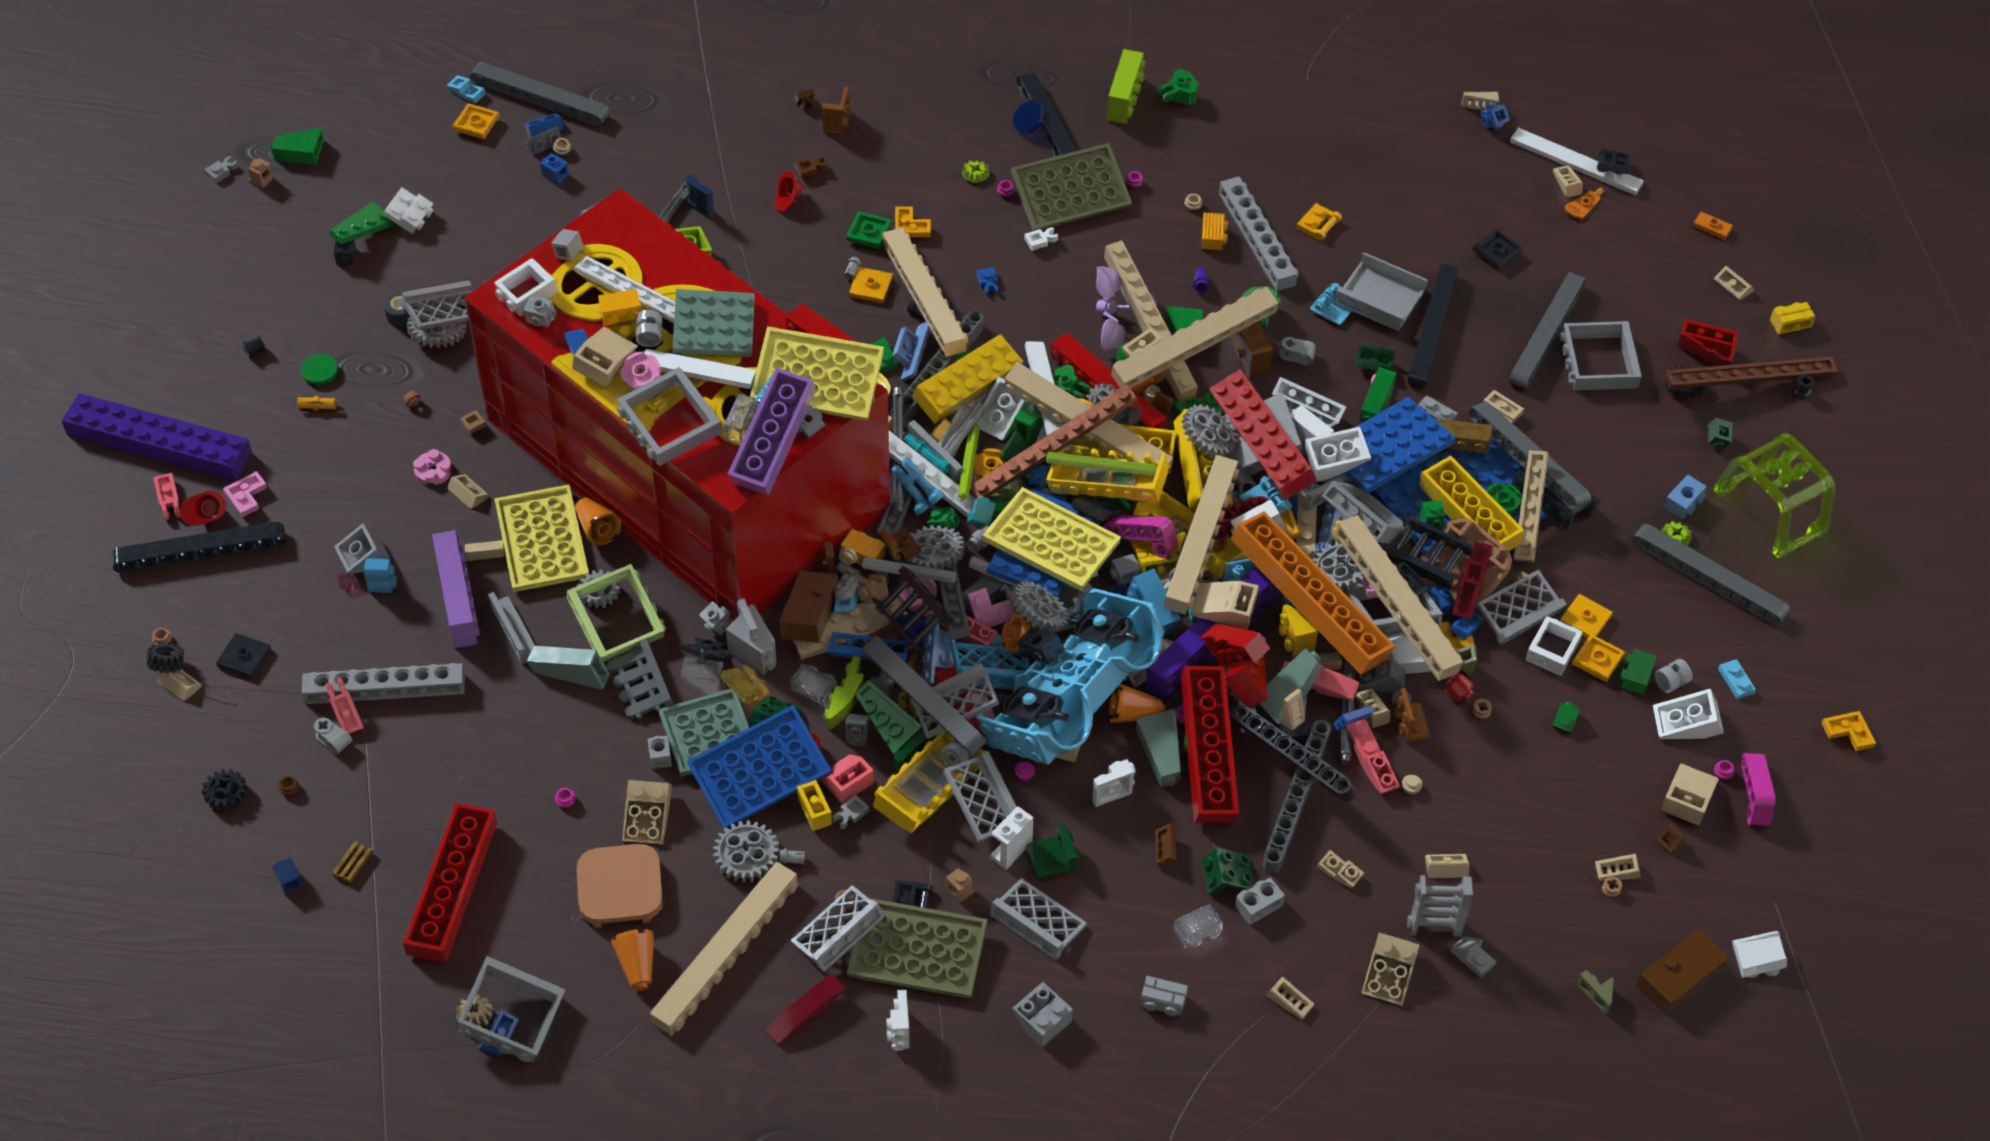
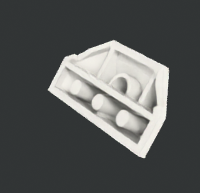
(1322, 407)

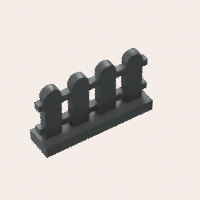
(636, 674)

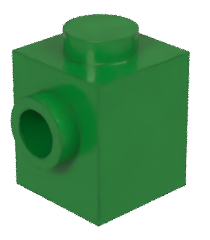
(1433, 514)

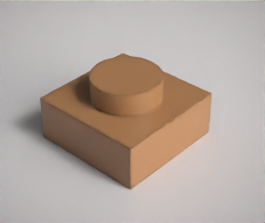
(473, 422)

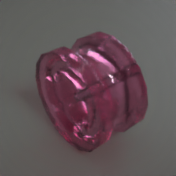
(345, 585)

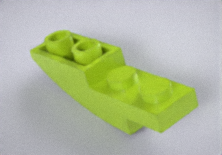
(844, 697)

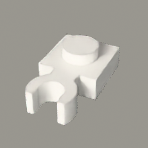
(1039, 239)

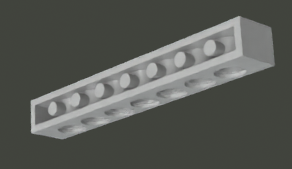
(1258, 233)
(397, 683)

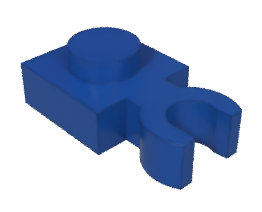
(988, 279)

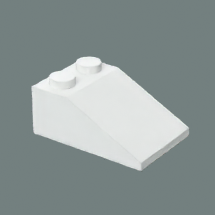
(1000, 411)
(1336, 453)
(1689, 717)

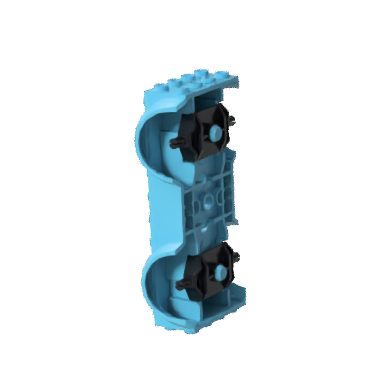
(1057, 701)

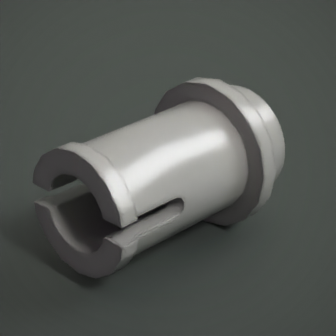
(852, 268)
(792, 856)

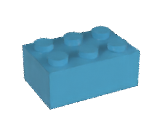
(1150, 589)

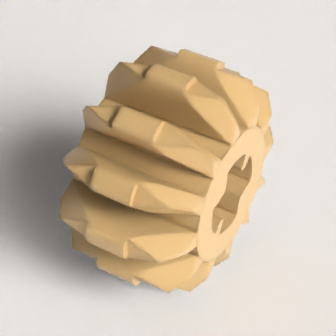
(479, 1012)

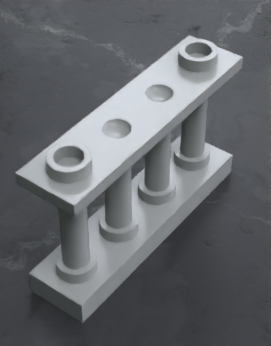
(1457, 914)

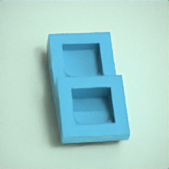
(463, 88)
(847, 604)

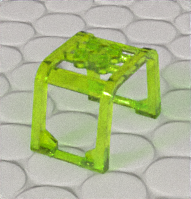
(1770, 465)

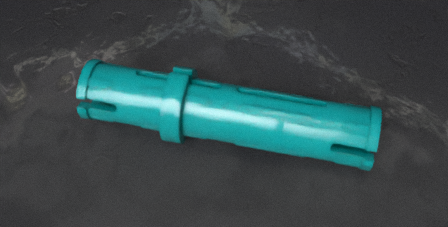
(931, 456)

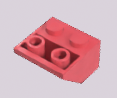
(848, 778)

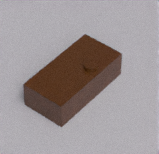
(1253, 349)
(808, 607)
(1682, 971)

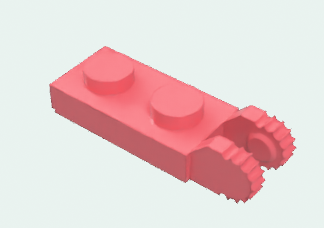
(167, 494)
(344, 708)

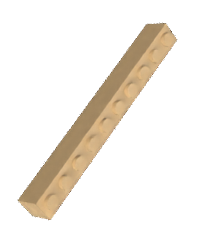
(924, 292)
(1147, 315)
(1194, 338)
(1066, 407)
(1200, 535)
(1398, 598)
(723, 949)

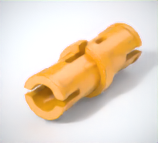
(329, 403)

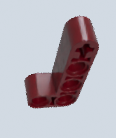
(1232, 512)

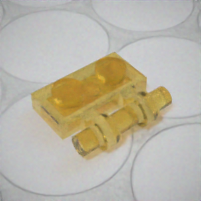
(740, 683)

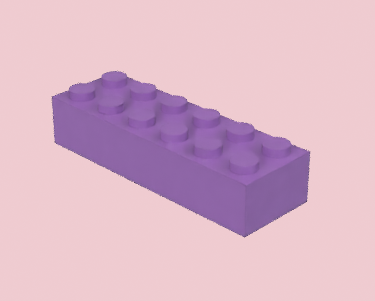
(772, 431)
(456, 589)

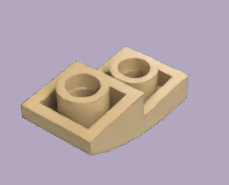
(1337, 869)

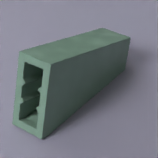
(570, 665)
(1296, 675)
(1160, 744)

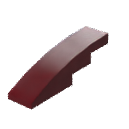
(1473, 580)
(806, 1007)

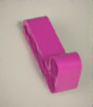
(1156, 529)
(1759, 789)

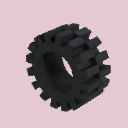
(165, 658)

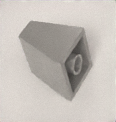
(756, 654)

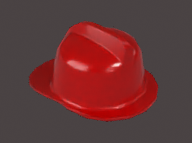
(788, 191)
(203, 508)

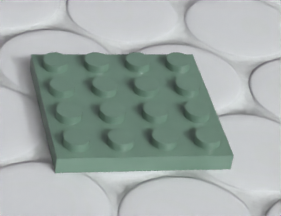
(713, 323)
(701, 725)

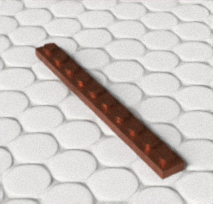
(1750, 372)
(1054, 442)

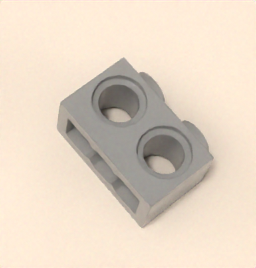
(1262, 904)

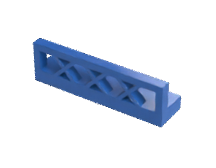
(849, 650)

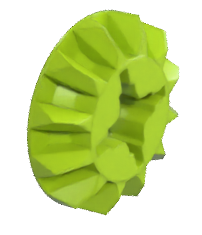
(977, 176)
(1685, 534)

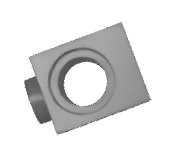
(1124, 569)
(662, 758)

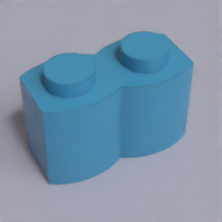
(380, 575)

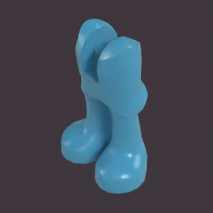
(908, 481)

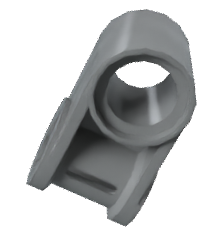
(1299, 351)
(331, 735)

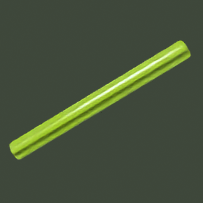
(968, 462)
(1102, 464)

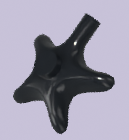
(707, 650)

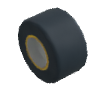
(393, 310)

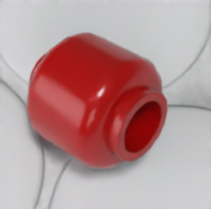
(1459, 687)

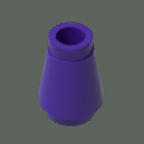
(1201, 281)

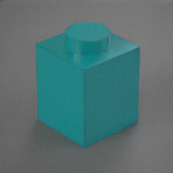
(981, 511)

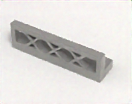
(918, 432)
(512, 626)

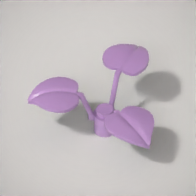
(1107, 283)

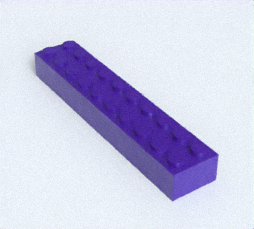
(157, 436)
(1189, 649)

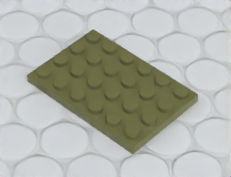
(1071, 187)
(920, 950)

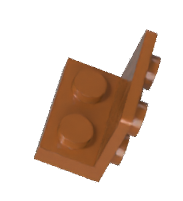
(835, 116)
(1411, 719)

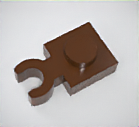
(809, 167)

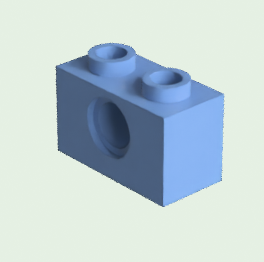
(1685, 497)

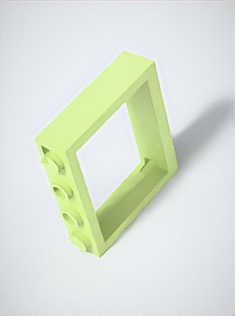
(642, 594)

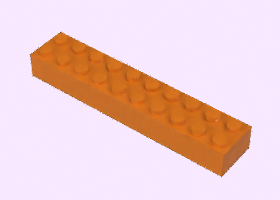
(1312, 592)

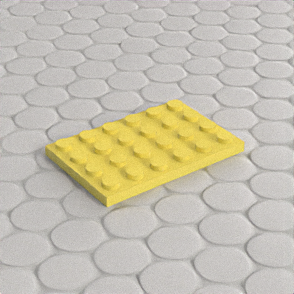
(841, 369)
(541, 538)
(1051, 538)

